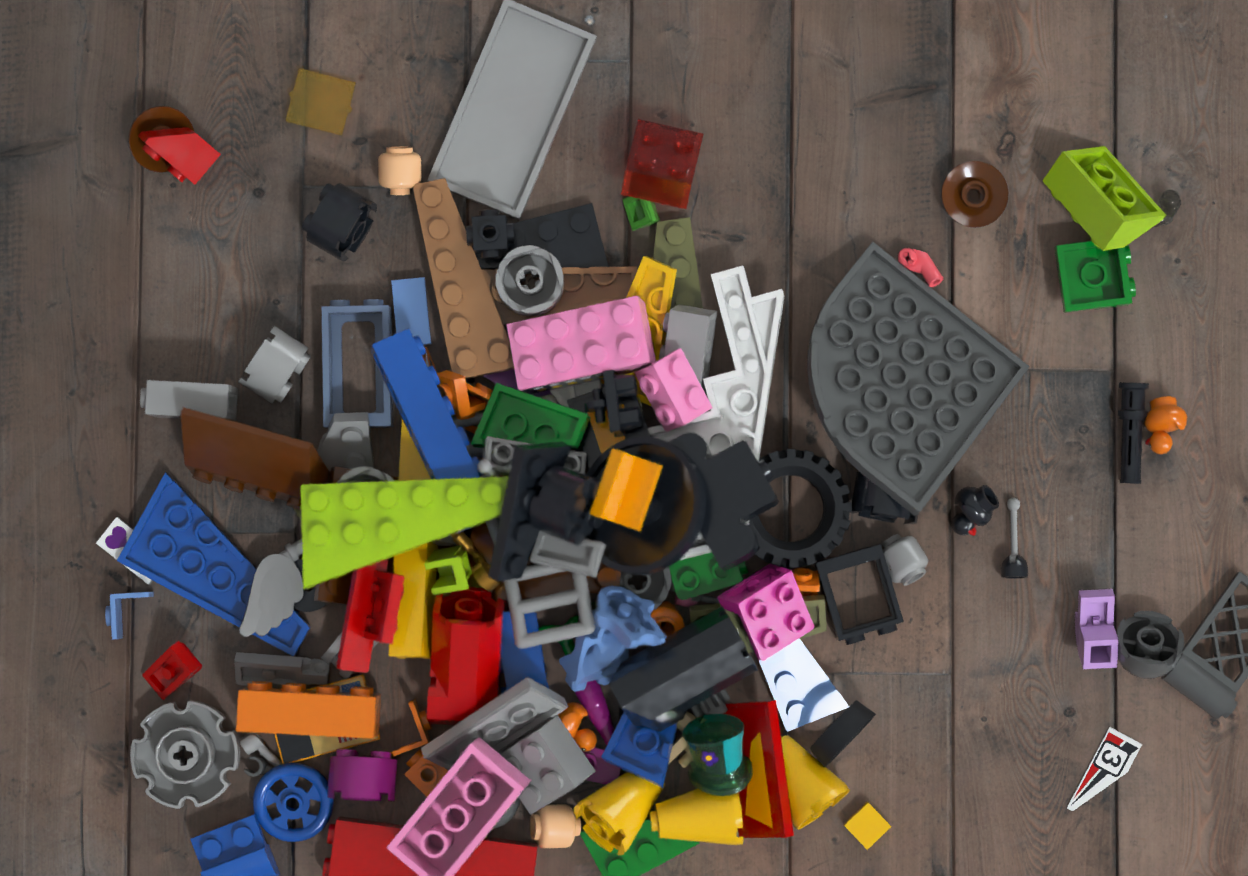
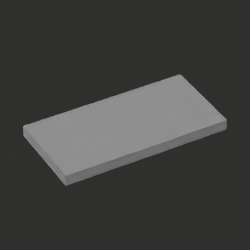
(512, 108)

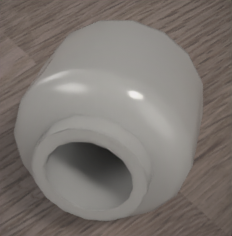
(904, 559)

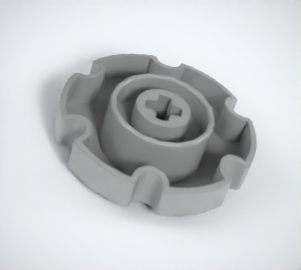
(169, 775)

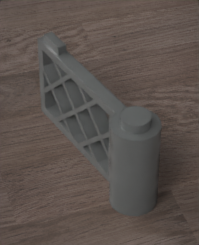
(1199, 679)

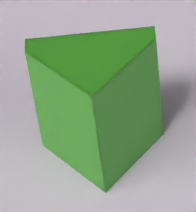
(640, 212)

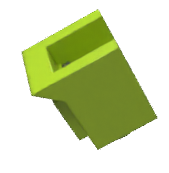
(452, 568)

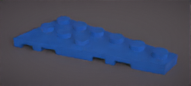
(196, 560)

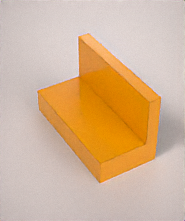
(626, 489)

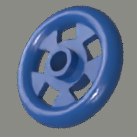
(266, 796)

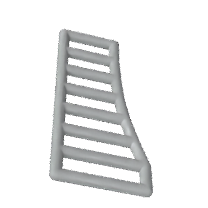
(520, 607)

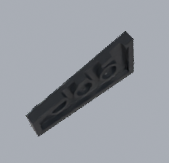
(566, 234)
(515, 532)

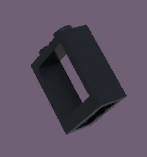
(883, 625)

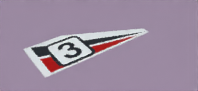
(1108, 765)

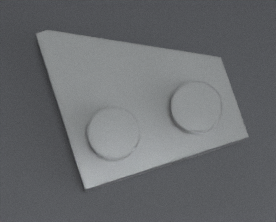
(347, 442)

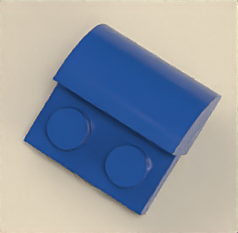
(235, 850)

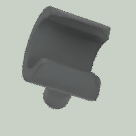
(262, 769)

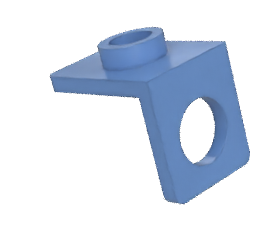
(113, 613)

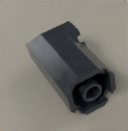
(681, 672)

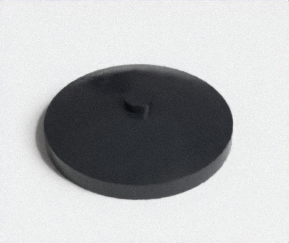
(672, 515)

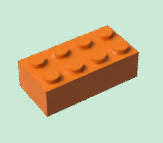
(308, 711)

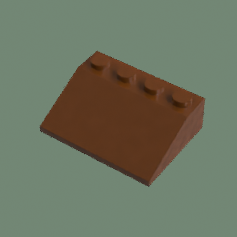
(249, 458)

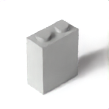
(168, 398)

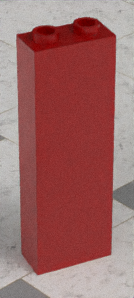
(362, 850)

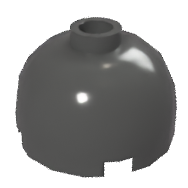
(1149, 644)

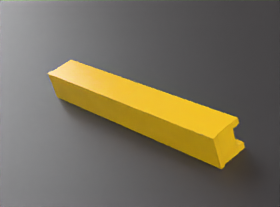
(416, 607)

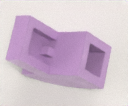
(1095, 629)

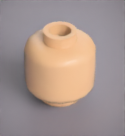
(399, 169)
(554, 826)

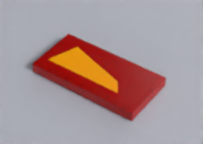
(766, 797)

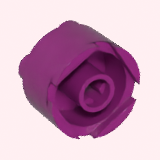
(362, 776)

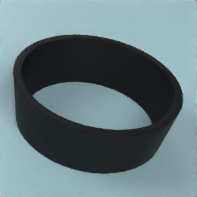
(841, 732)

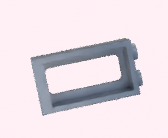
(332, 358)

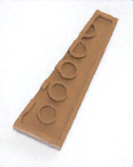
(581, 289)
(467, 311)

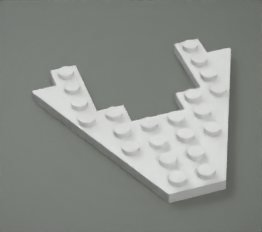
(736, 396)

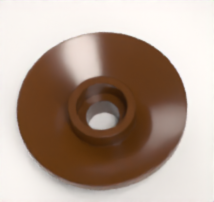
(154, 119)
(990, 187)

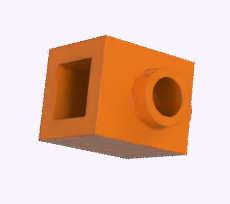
(424, 773)

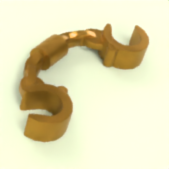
(482, 568)

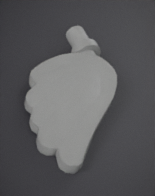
(273, 591)

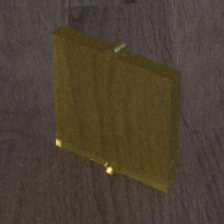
(320, 102)

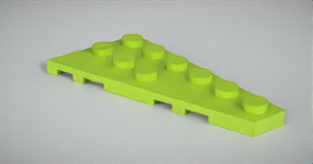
(373, 521)

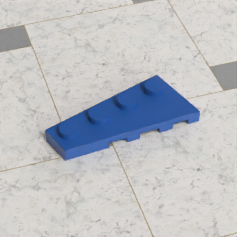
(640, 750)

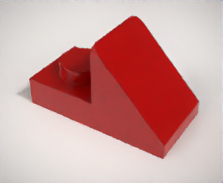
(172, 670)

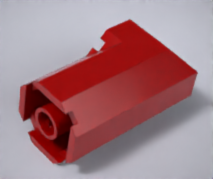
(464, 654)

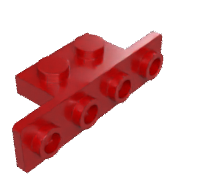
(369, 615)

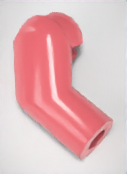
(921, 263)

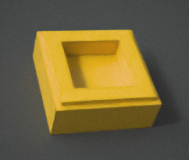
(867, 825)

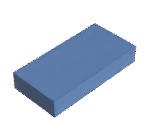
(412, 307)

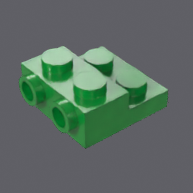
(1093, 276)

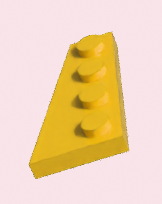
(655, 286)

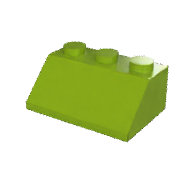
(1102, 197)

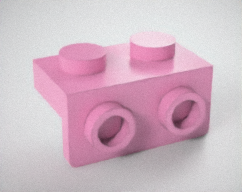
(673, 390)

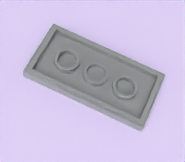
(498, 722)

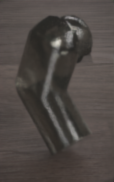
(1169, 204)

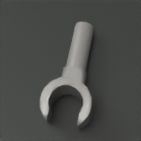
(254, 742)

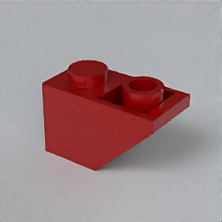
(183, 149)

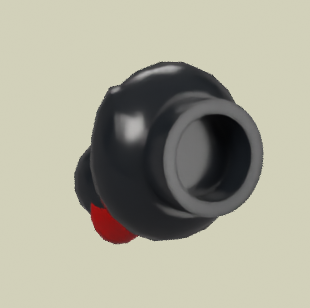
(977, 509)

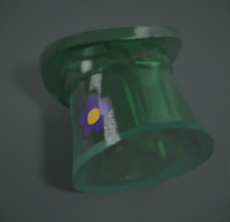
(717, 754)

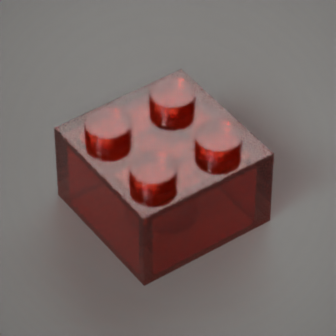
(661, 164)

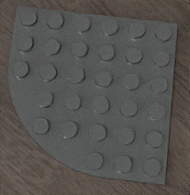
(903, 377)

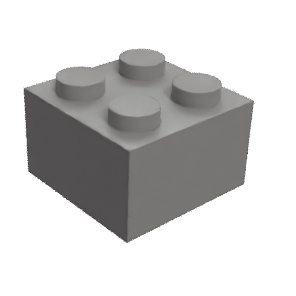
(551, 763)

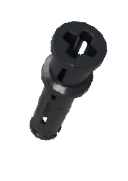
(1133, 414)

